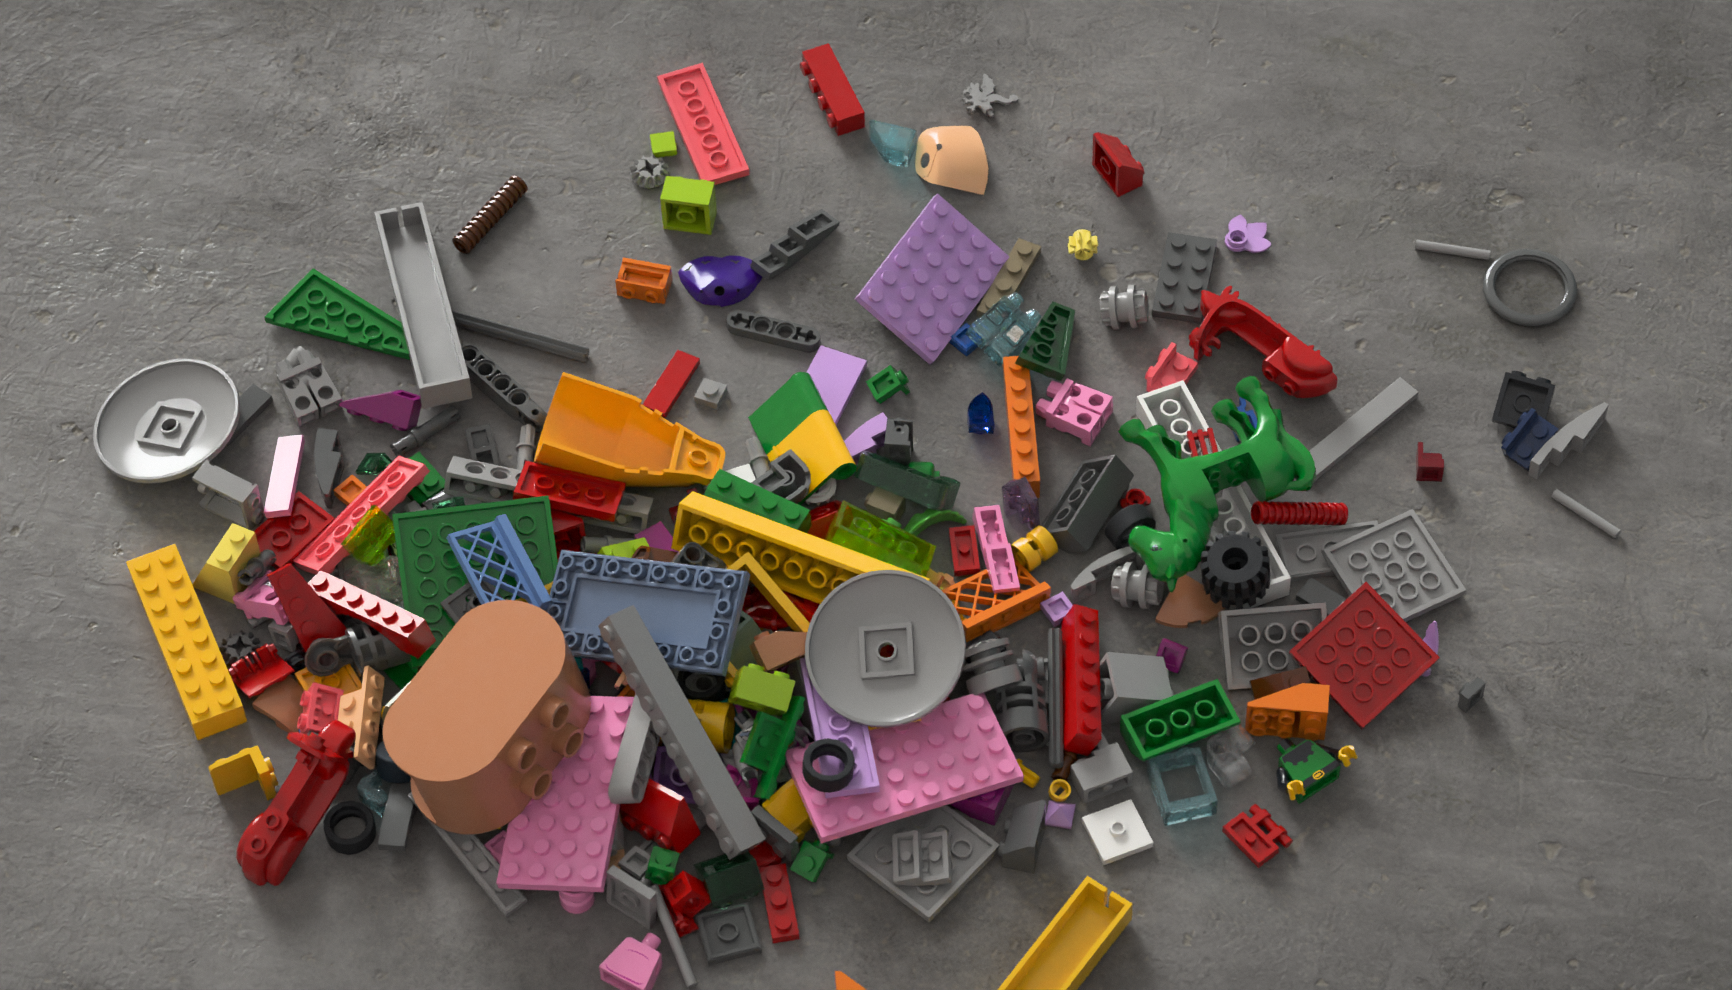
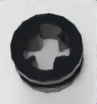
(296, 660)

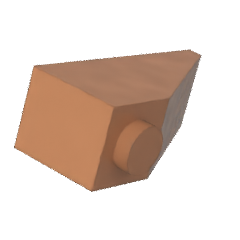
(778, 649)

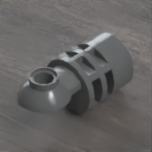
(359, 646)
(1023, 707)

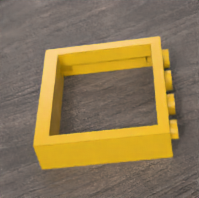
(775, 597)

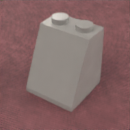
(1131, 683)

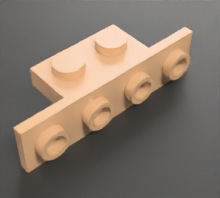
(362, 713)

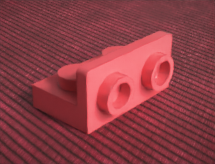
(1170, 369)
(319, 707)

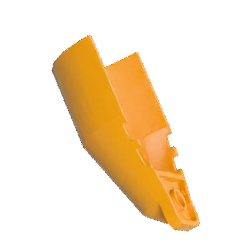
(621, 440)

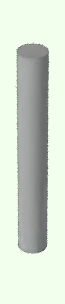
(1452, 249)
(1586, 513)

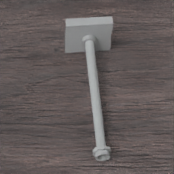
(635, 896)

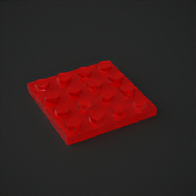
(1364, 655)

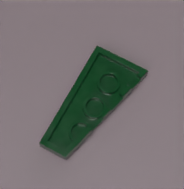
(1050, 343)

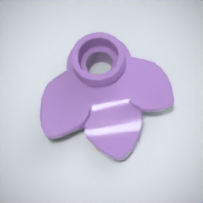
(1249, 236)

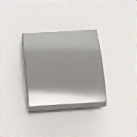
(921, 858)

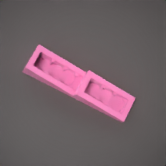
(995, 548)

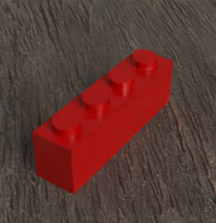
(832, 89)

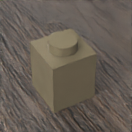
(885, 504)

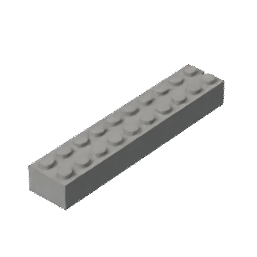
(423, 306)

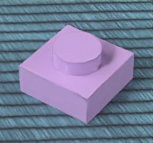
(1056, 608)

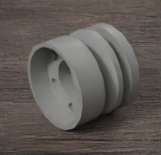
(989, 666)

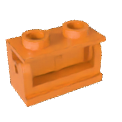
(644, 281)

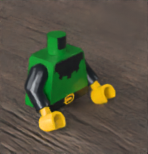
(1309, 767)

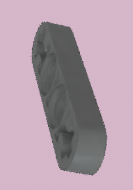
(774, 326)

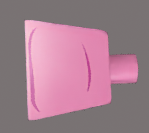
(633, 964)

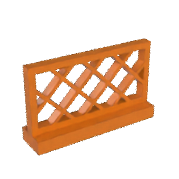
(1002, 611)

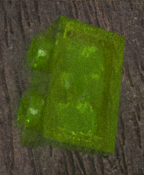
(370, 537)

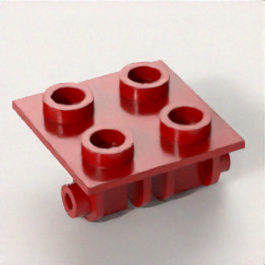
(261, 674)

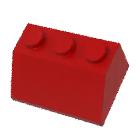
(661, 818)

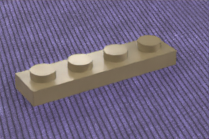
(1011, 274)

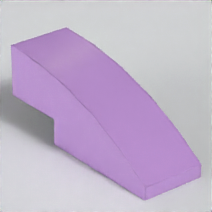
(867, 437)

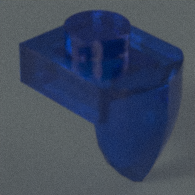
(980, 415)

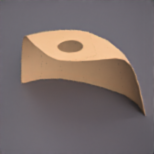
(960, 161)

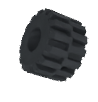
(1235, 569)

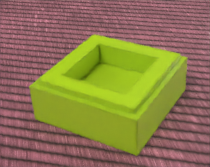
(663, 144)

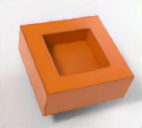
(349, 489)

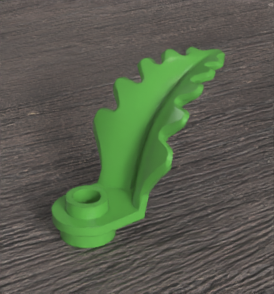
(922, 521)

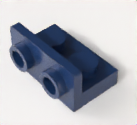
(1527, 438)

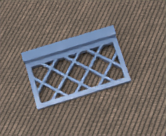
(515, 556)

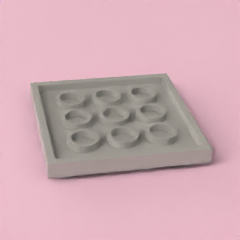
(1399, 564)
(969, 854)

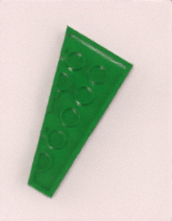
(335, 313)

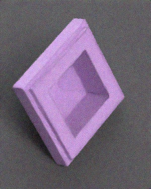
(1060, 814)

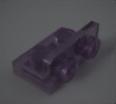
(1021, 499)

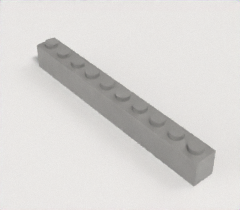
(681, 732)

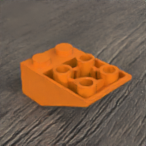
(1290, 713)

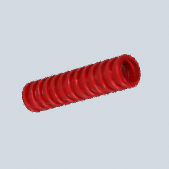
(1299, 513)

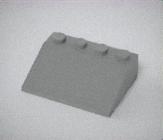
(1259, 640)

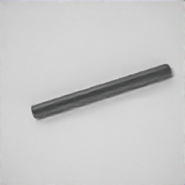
(520, 336)
(1055, 698)

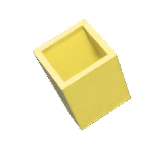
(231, 555)

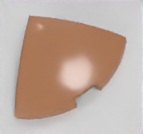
(1187, 605)
(281, 704)

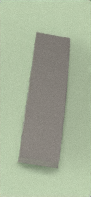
(1572, 436)

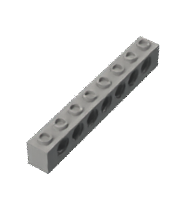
(497, 483)

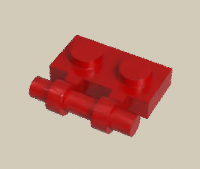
(1252, 840)

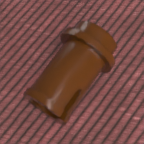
(1064, 772)

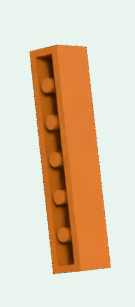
(1021, 423)

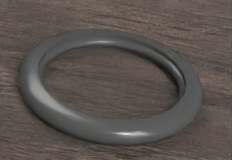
(1537, 256)

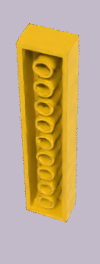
(789, 556)

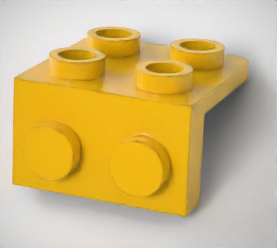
(244, 769)

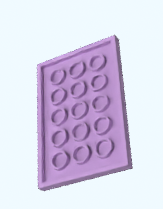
(932, 279)

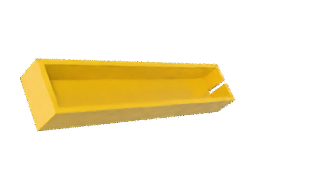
(1072, 941)

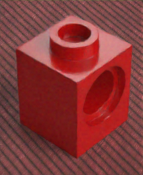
(687, 894)

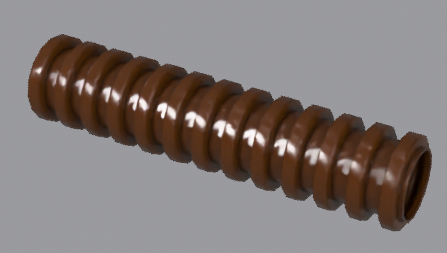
(490, 214)

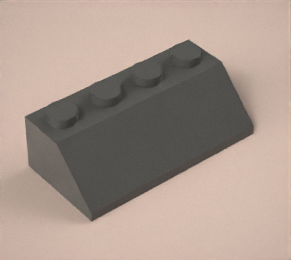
(1087, 502)

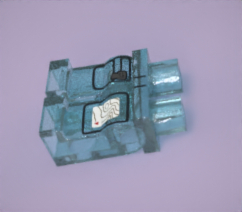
(1008, 320)

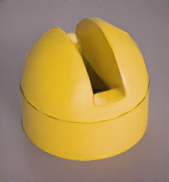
(1055, 786)

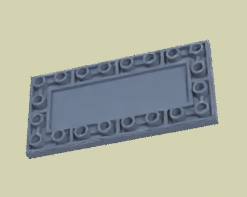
(684, 606)

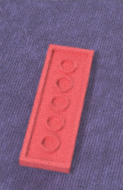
(703, 124)
(385, 492)

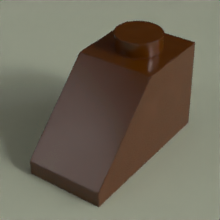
(1277, 682)

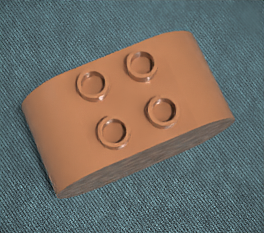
(489, 717)

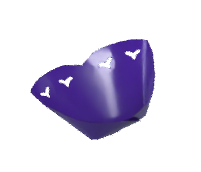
(719, 273)

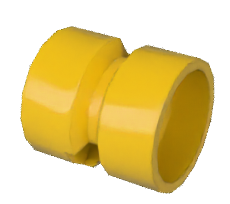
(1035, 547)

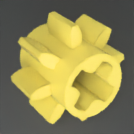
(1082, 244)

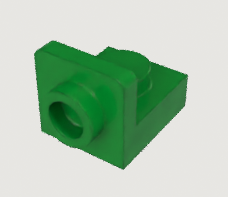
(888, 383)
(661, 865)

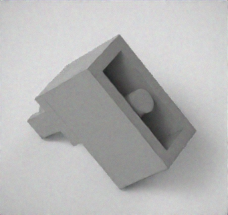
(1102, 773)

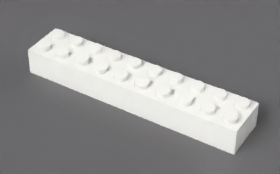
(1179, 413)

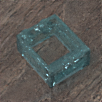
(1187, 808)

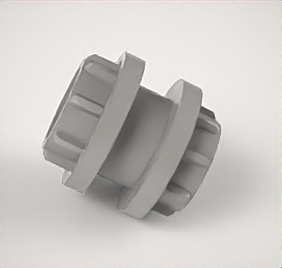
(1124, 307)
(1136, 585)

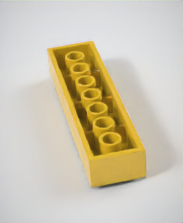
(186, 642)

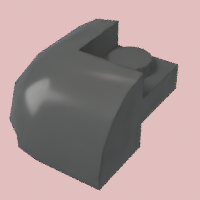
(787, 478)

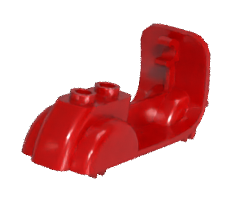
(1287, 359)
(282, 831)

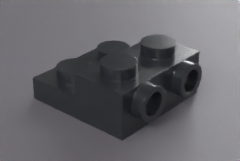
(1521, 394)

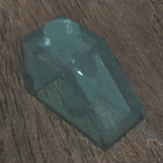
(893, 142)

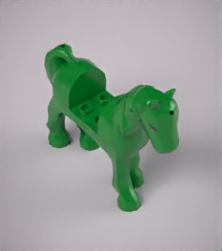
(1265, 460)

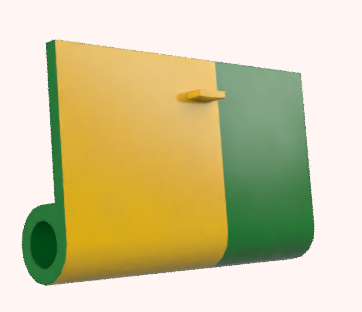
(801, 422)

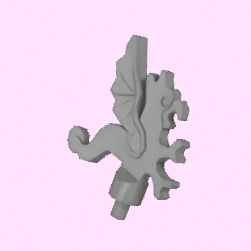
(986, 98)

